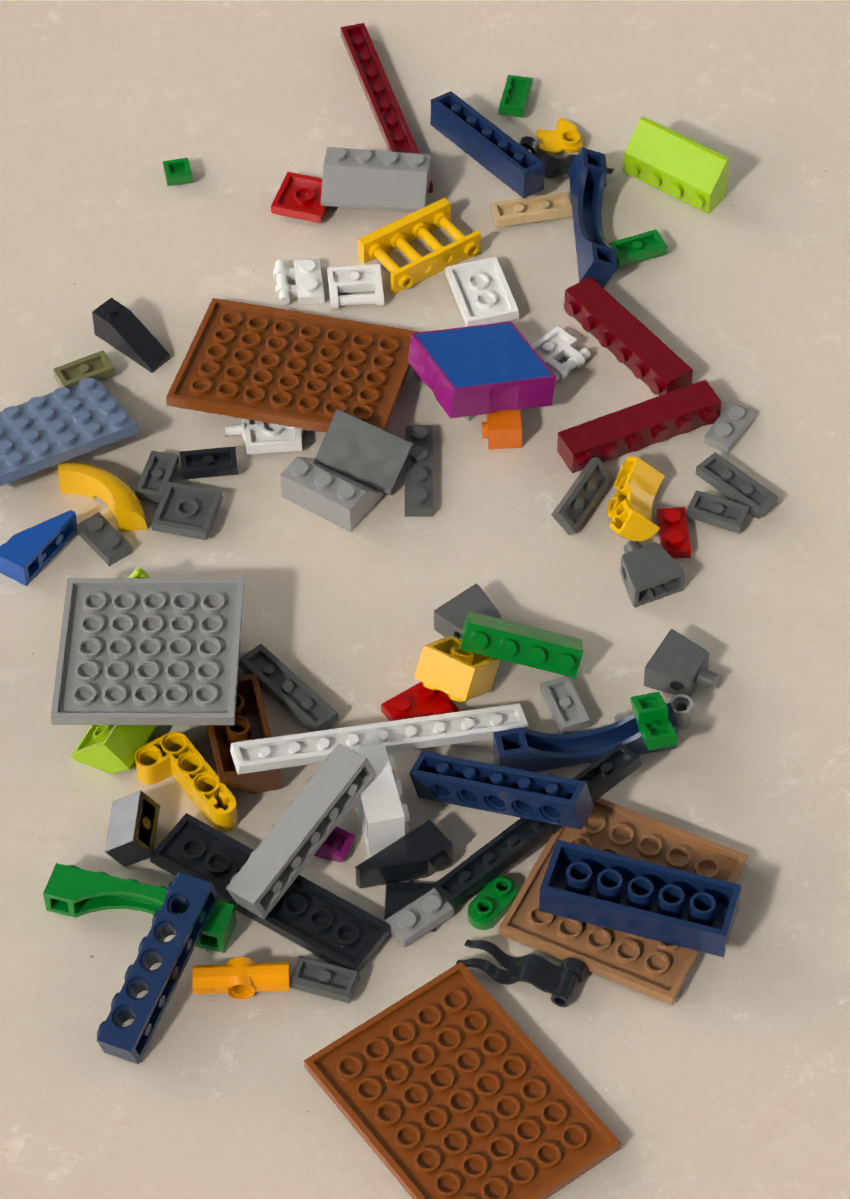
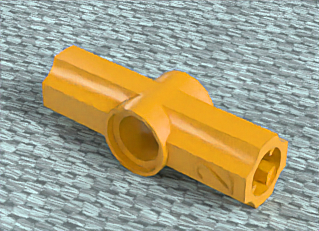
(240, 978)

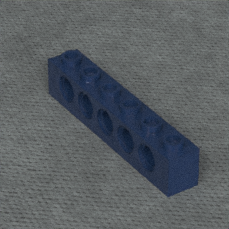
(502, 790)
(131, 1041)

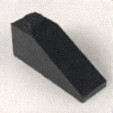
(128, 335)
(408, 858)

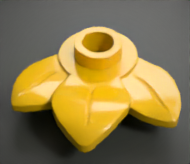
(564, 138)

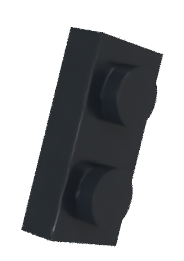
(208, 463)

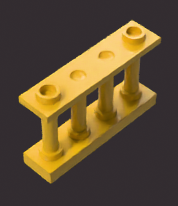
(415, 226)

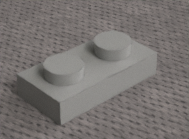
(729, 427)
(565, 705)
(419, 917)

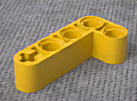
(178, 757)

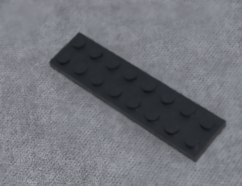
(304, 912)

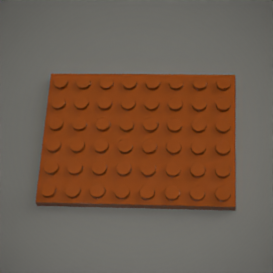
(291, 367)
(460, 1098)

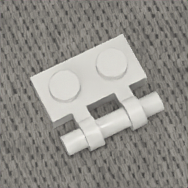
(307, 278)
(556, 346)

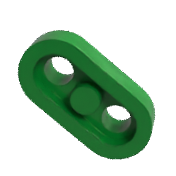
(493, 900)

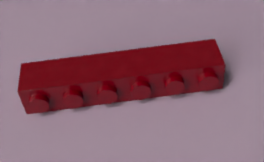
(626, 337)
(639, 425)

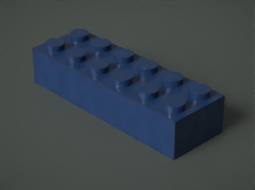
(640, 898)

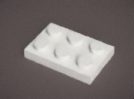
(482, 292)

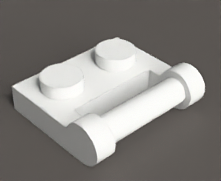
(355, 279)

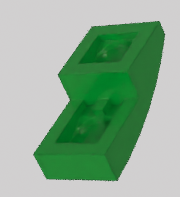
(653, 720)

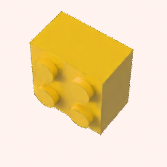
(455, 670)

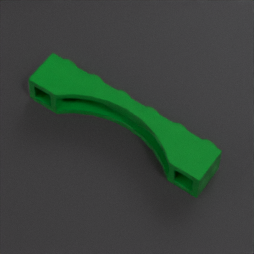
(80, 892)

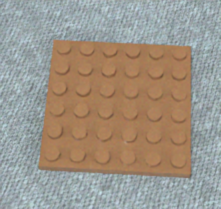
(621, 957)

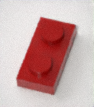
(674, 532)

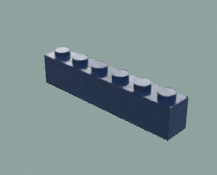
(487, 144)

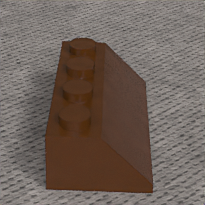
(250, 724)

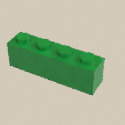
(521, 644)

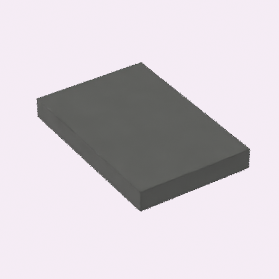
(364, 452)

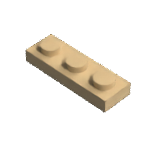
(531, 209)

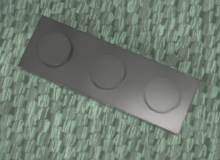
(736, 485)
(582, 495)

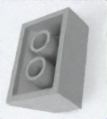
(328, 492)

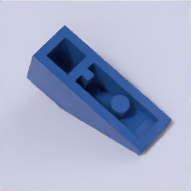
(34, 548)

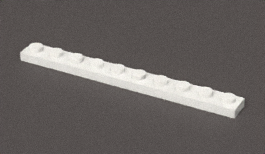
(396, 735)

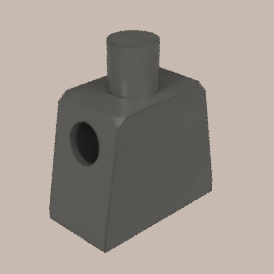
(649, 573)
(451, 616)
(679, 667)

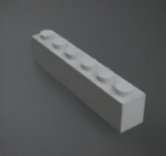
(301, 831)

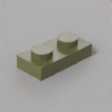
(91, 366)

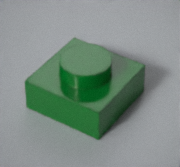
(177, 171)

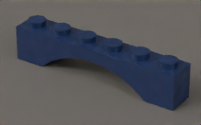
(587, 184)
(544, 751)

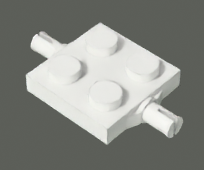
(266, 437)

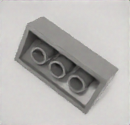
(375, 179)

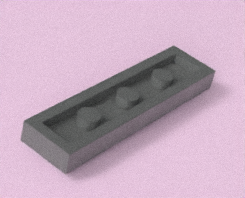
(419, 472)
(288, 689)

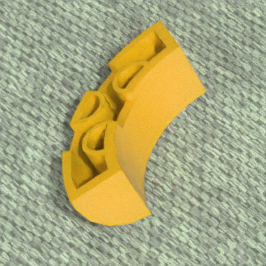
(97, 482)
(634, 500)

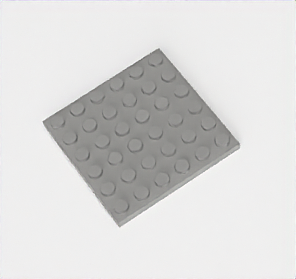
(149, 651)

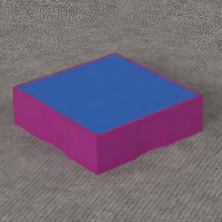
(481, 369)

